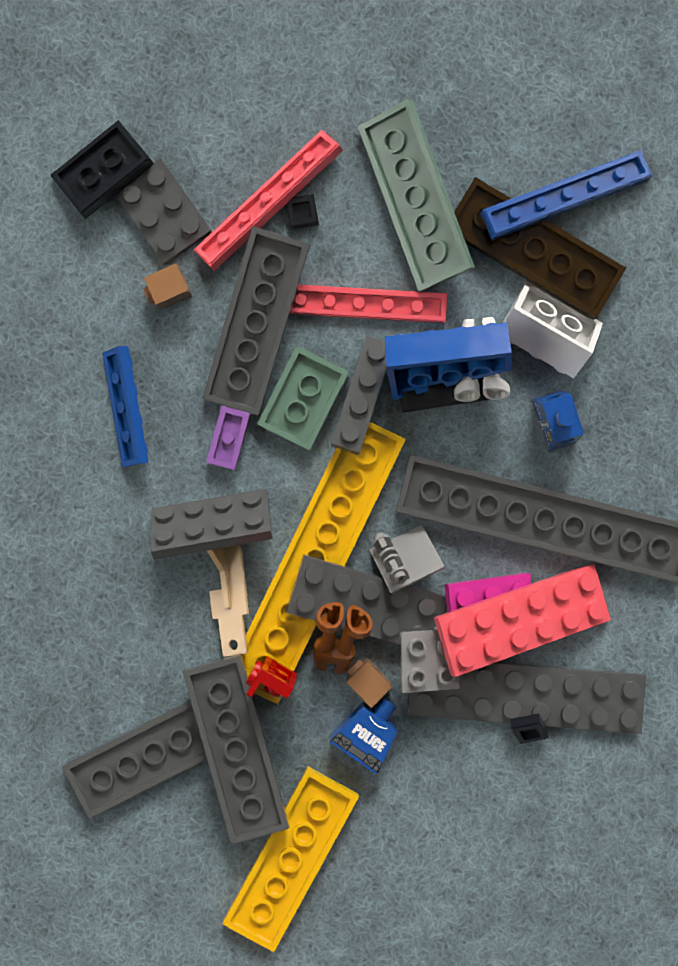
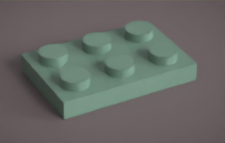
(303, 398)

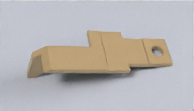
(231, 601)

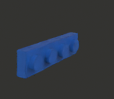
(125, 406)

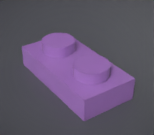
(228, 437)

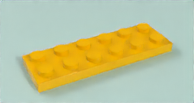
(290, 859)

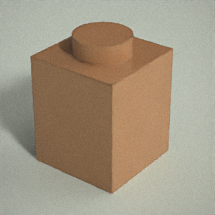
(166, 286)
(367, 681)

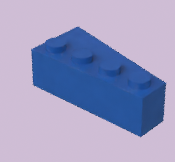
(446, 356)

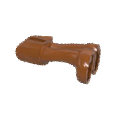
(334, 650)

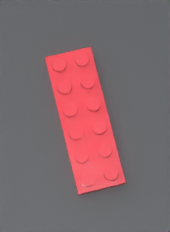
(521, 619)

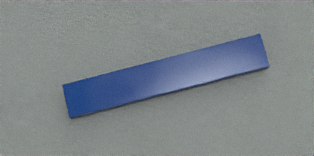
(565, 195)

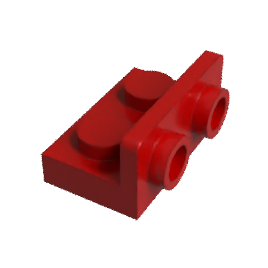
(275, 676)

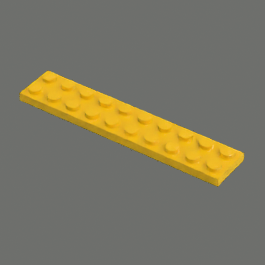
(326, 533)

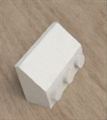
(551, 330)

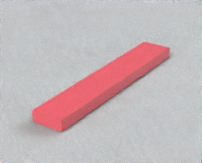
(268, 199)
(370, 304)

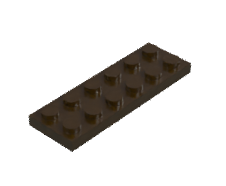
(541, 254)

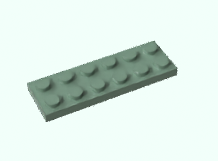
(415, 196)

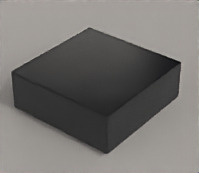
(302, 212)
(529, 728)

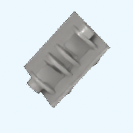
(405, 558)
(424, 663)

